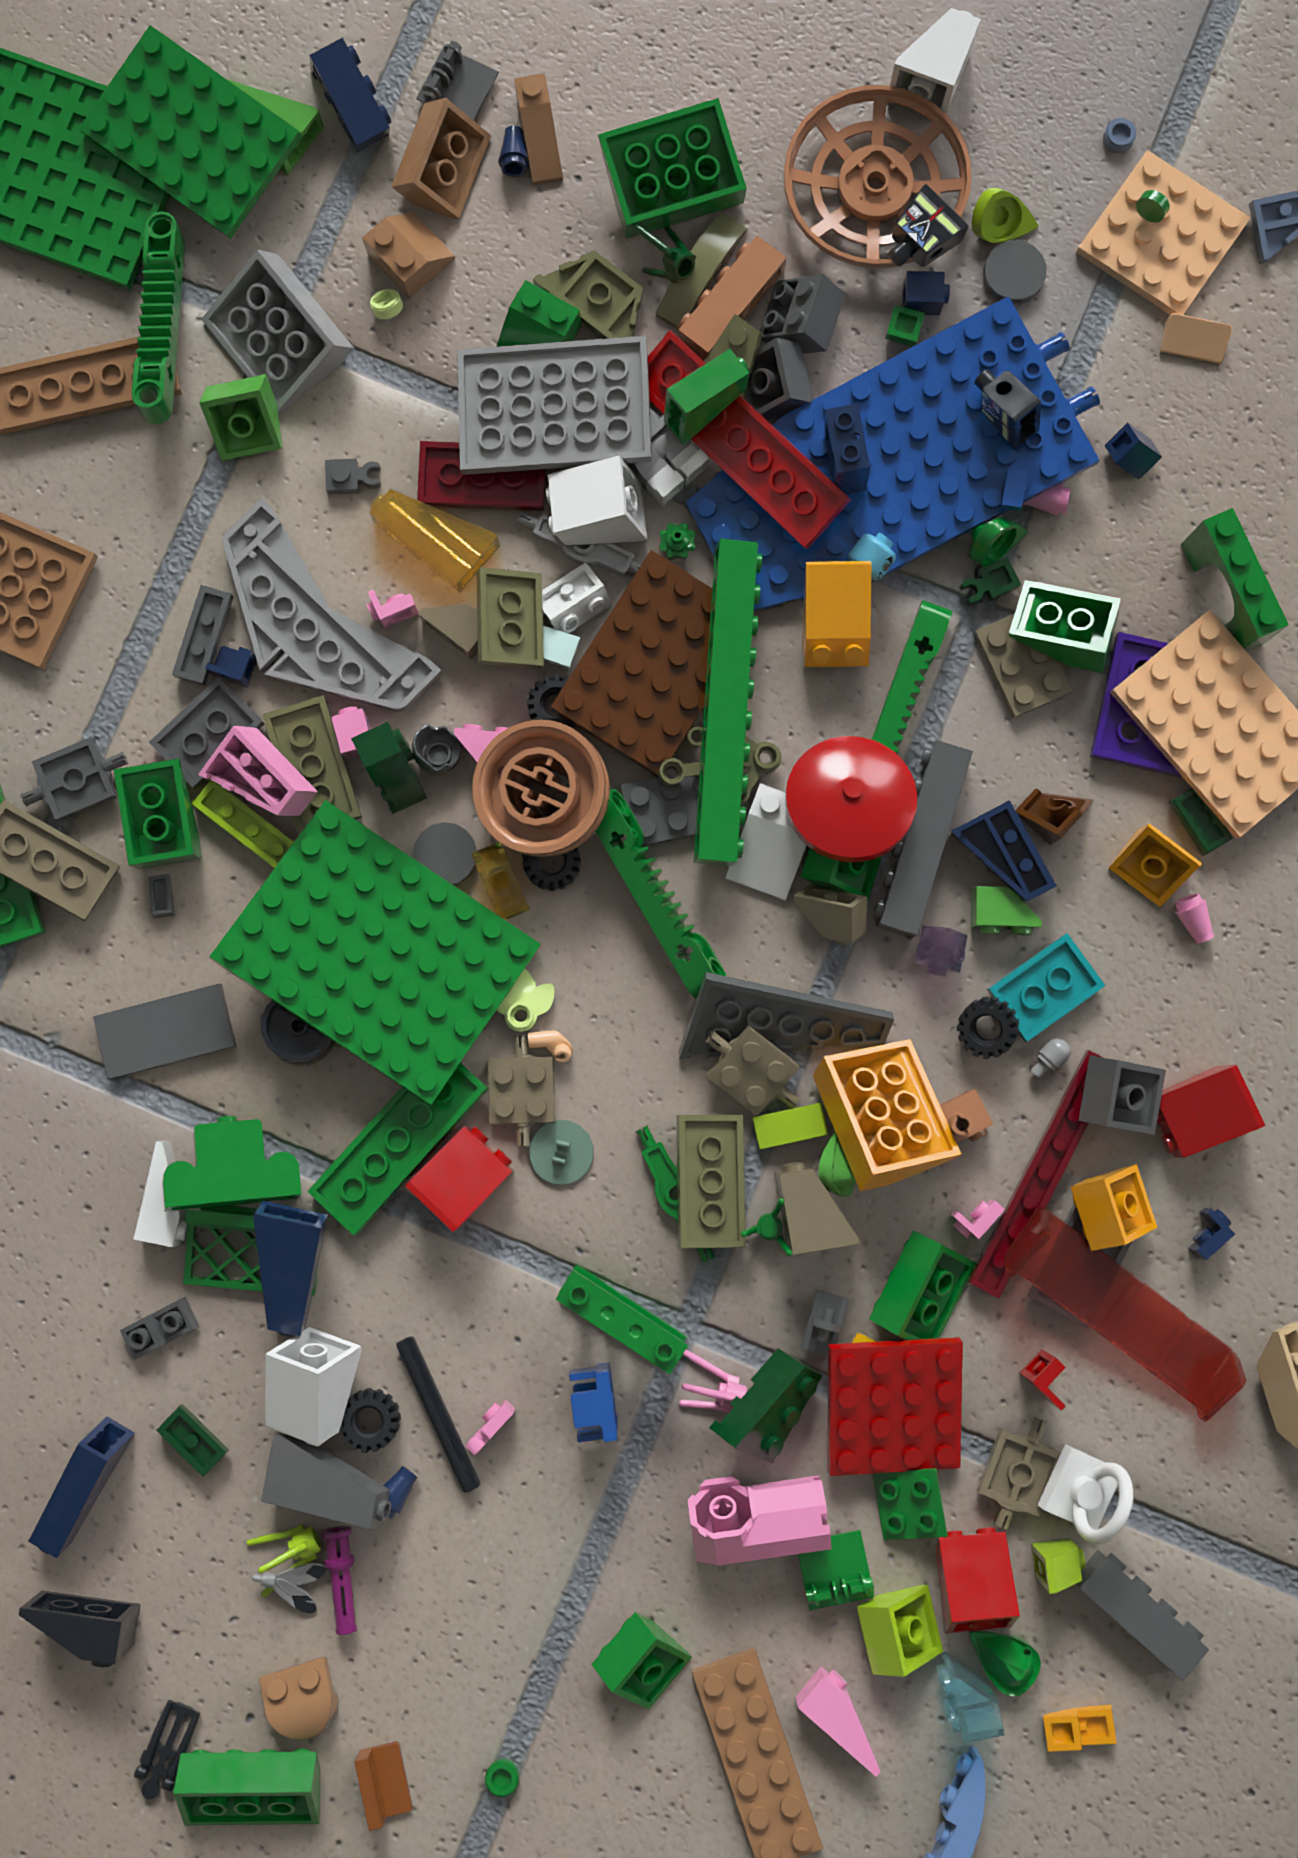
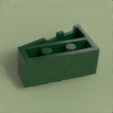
(388, 763)
(770, 1407)

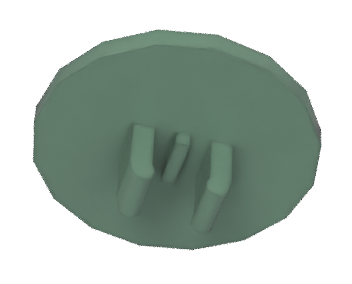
(561, 1152)

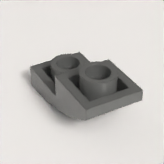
(159, 1328)

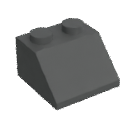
(778, 379)
(1122, 1095)

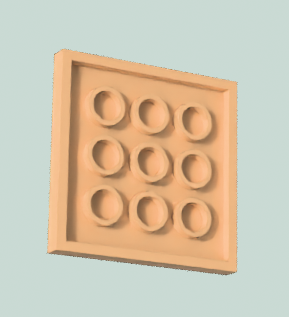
(1166, 258)

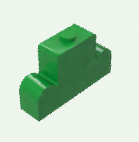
(230, 1169)

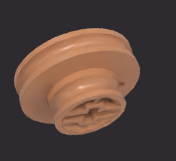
(528, 754)

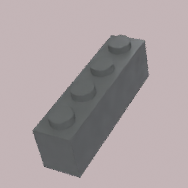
(1141, 1615)

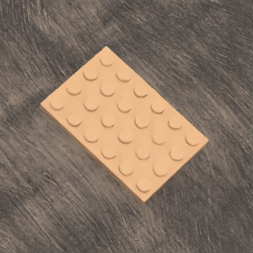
(1217, 722)

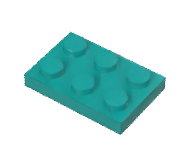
(1047, 986)

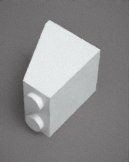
(937, 58)
(596, 504)
(309, 1385)

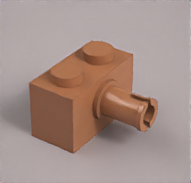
(966, 1116)

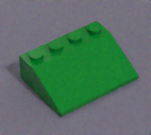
(672, 168)

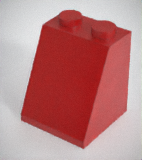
(1207, 1111)
(461, 1177)
(976, 1581)

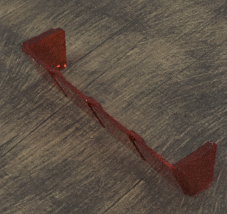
(1126, 1312)

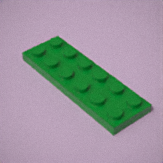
(392, 1150)

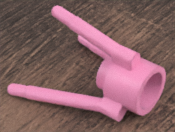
(723, 1395)

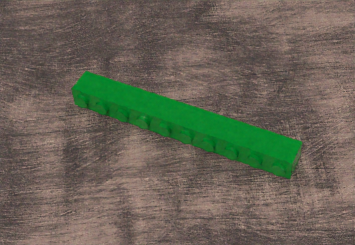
(726, 703)

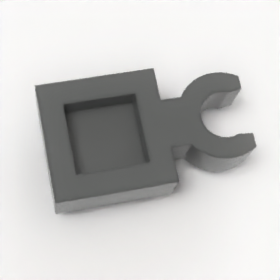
(345, 476)

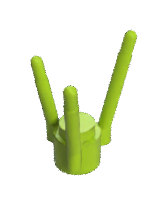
(304, 1545)

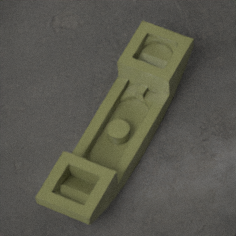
(711, 251)

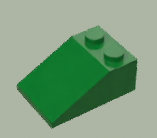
(1066, 624)
(157, 814)

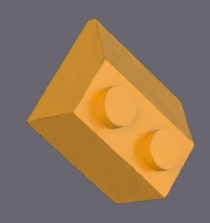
(1113, 1208)

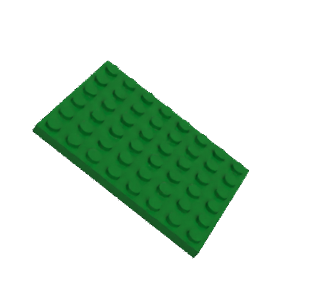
(60, 188)
(376, 952)

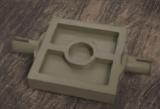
(752, 1070)
(521, 1090)
(1018, 1472)

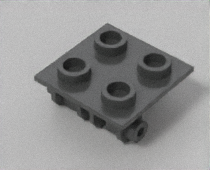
(458, 80)

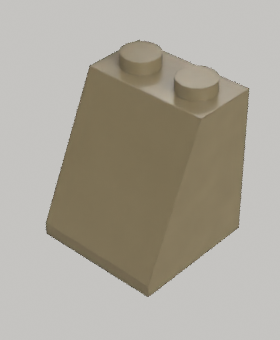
(809, 1212)

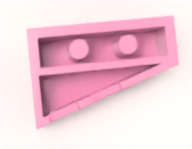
(258, 771)

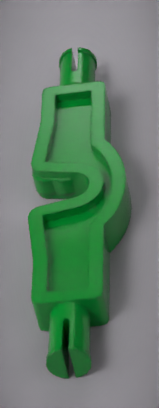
(665, 1178)

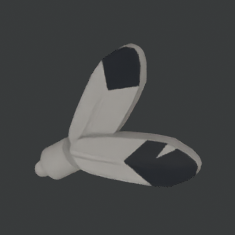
(287, 1583)

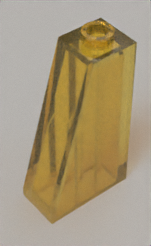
(438, 539)

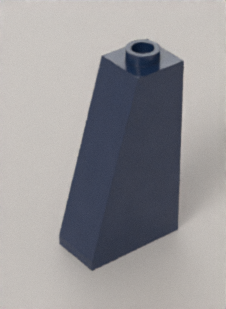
(288, 1258)
(80, 1486)

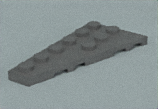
(779, 1015)

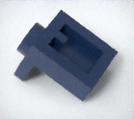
(1210, 1240)

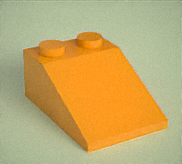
(837, 614)

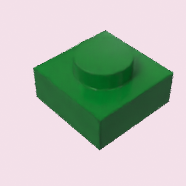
(905, 325)

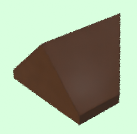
(1051, 813)

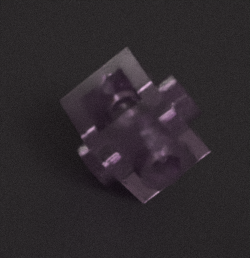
(941, 950)

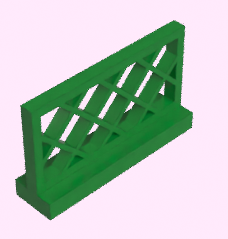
(226, 1218)

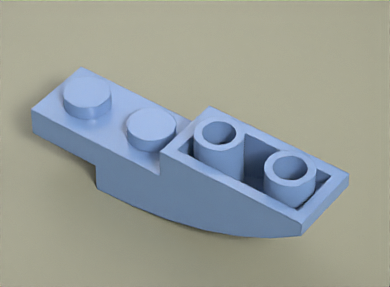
(963, 1808)

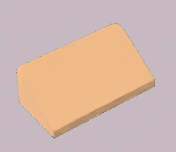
(1195, 338)

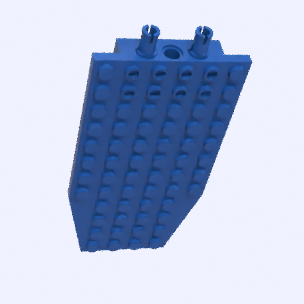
(928, 449)

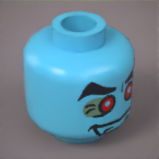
(874, 549)

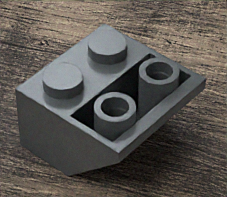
(803, 312)

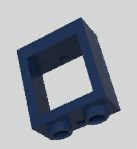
(844, 450)

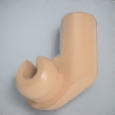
(554, 1042)

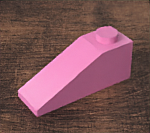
(831, 1708)

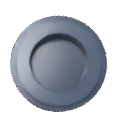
(1119, 135)

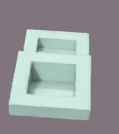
(559, 647)

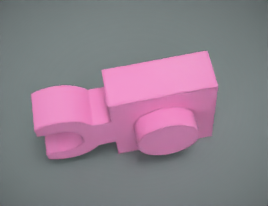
(495, 1419)

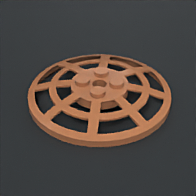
(869, 163)

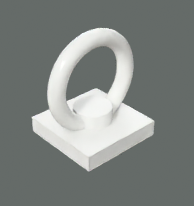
(1082, 1491)

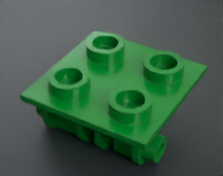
(910, 1504)
(837, 1573)

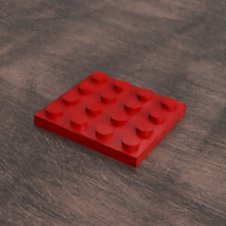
(894, 1406)

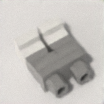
(671, 463)

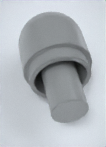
(1051, 1057)

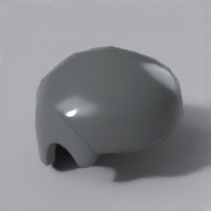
(436, 749)

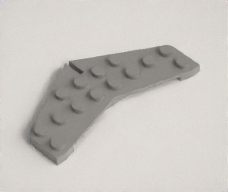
(319, 644)

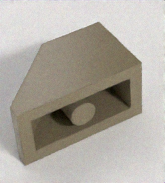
(454, 624)
(834, 913)

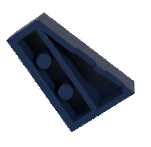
(350, 94)
(1007, 851)

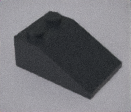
(85, 1625)

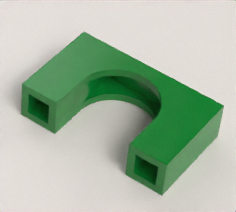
(1224, 543)

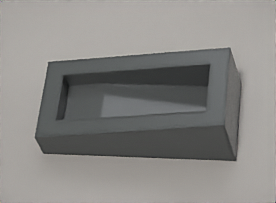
(161, 896)

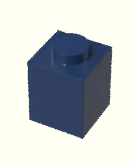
(925, 291)

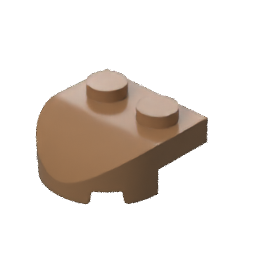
(300, 1699)

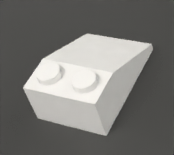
(770, 846)

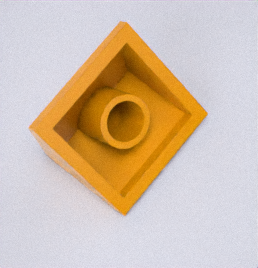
(1154, 864)

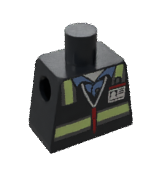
(926, 230)
(1009, 406)

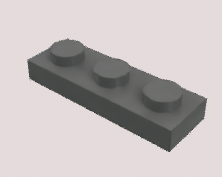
(202, 635)

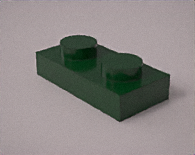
(192, 1440)

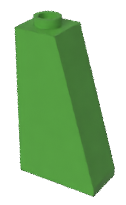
(299, 115)

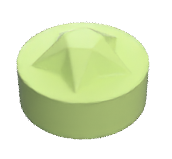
(386, 304)

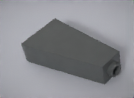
(322, 1485)

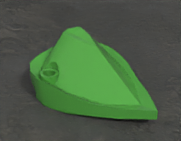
(835, 1170)

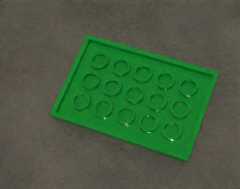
(190, 132)

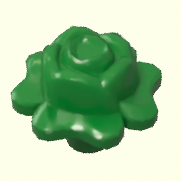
(677, 540)

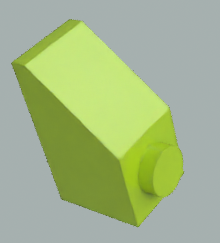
(1057, 1564)

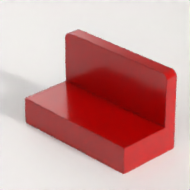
(1041, 1373)

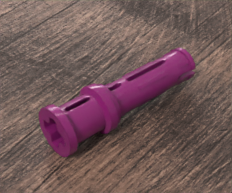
(334, 1563)

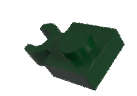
(994, 580)

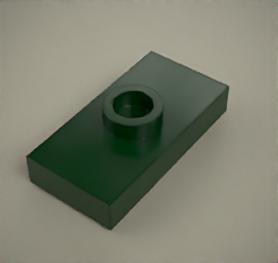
(1200, 822)

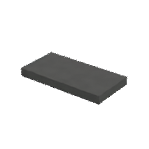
(164, 1031)

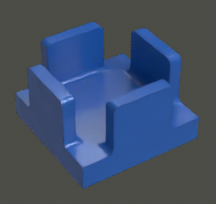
(594, 1404)

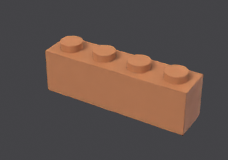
(736, 292)

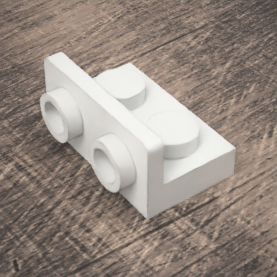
(574, 599)

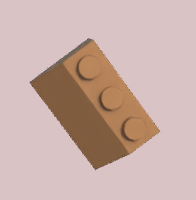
(441, 159)

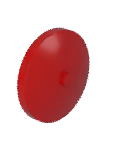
(851, 799)

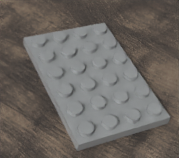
(553, 405)

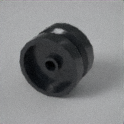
(291, 1046)

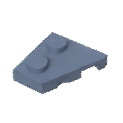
(1274, 223)

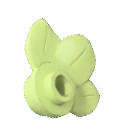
(527, 997)

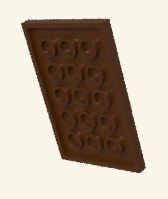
(644, 667)

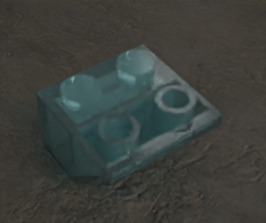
(970, 1701)

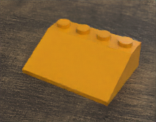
(884, 1113)

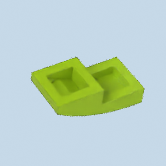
(790, 1125)

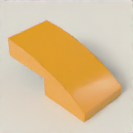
(1079, 1726)

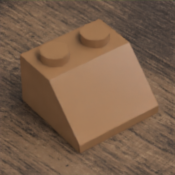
(407, 251)

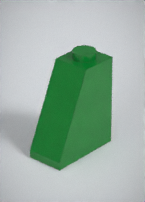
(704, 395)

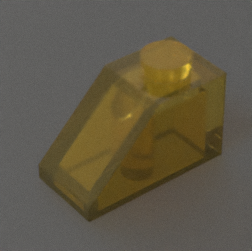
(500, 881)

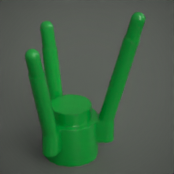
(770, 1227)

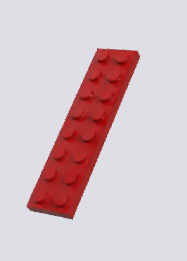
(753, 452)

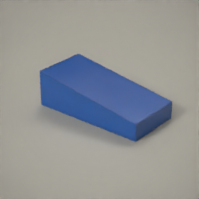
(1014, 489)

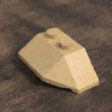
(1280, 1380)

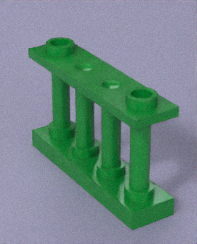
(623, 1318)

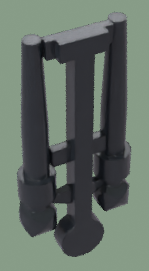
(152, 1786)

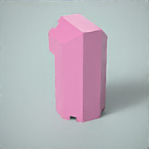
(758, 1520)

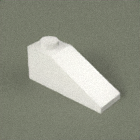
(153, 1223)

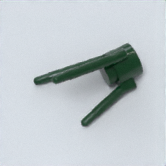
(677, 261)

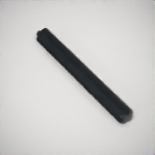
(438, 1414)

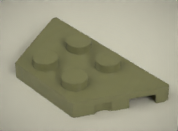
(601, 291)

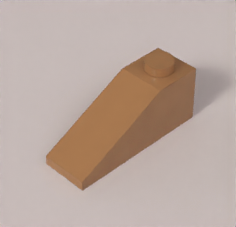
(538, 128)

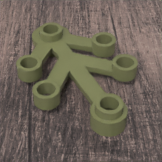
(756, 770)

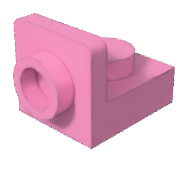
(394, 611)
(983, 1217)

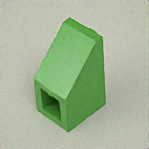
(1001, 909)

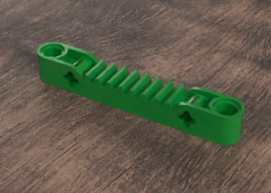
(160, 316)
(928, 631)
(651, 896)

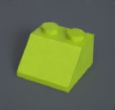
(900, 1631)

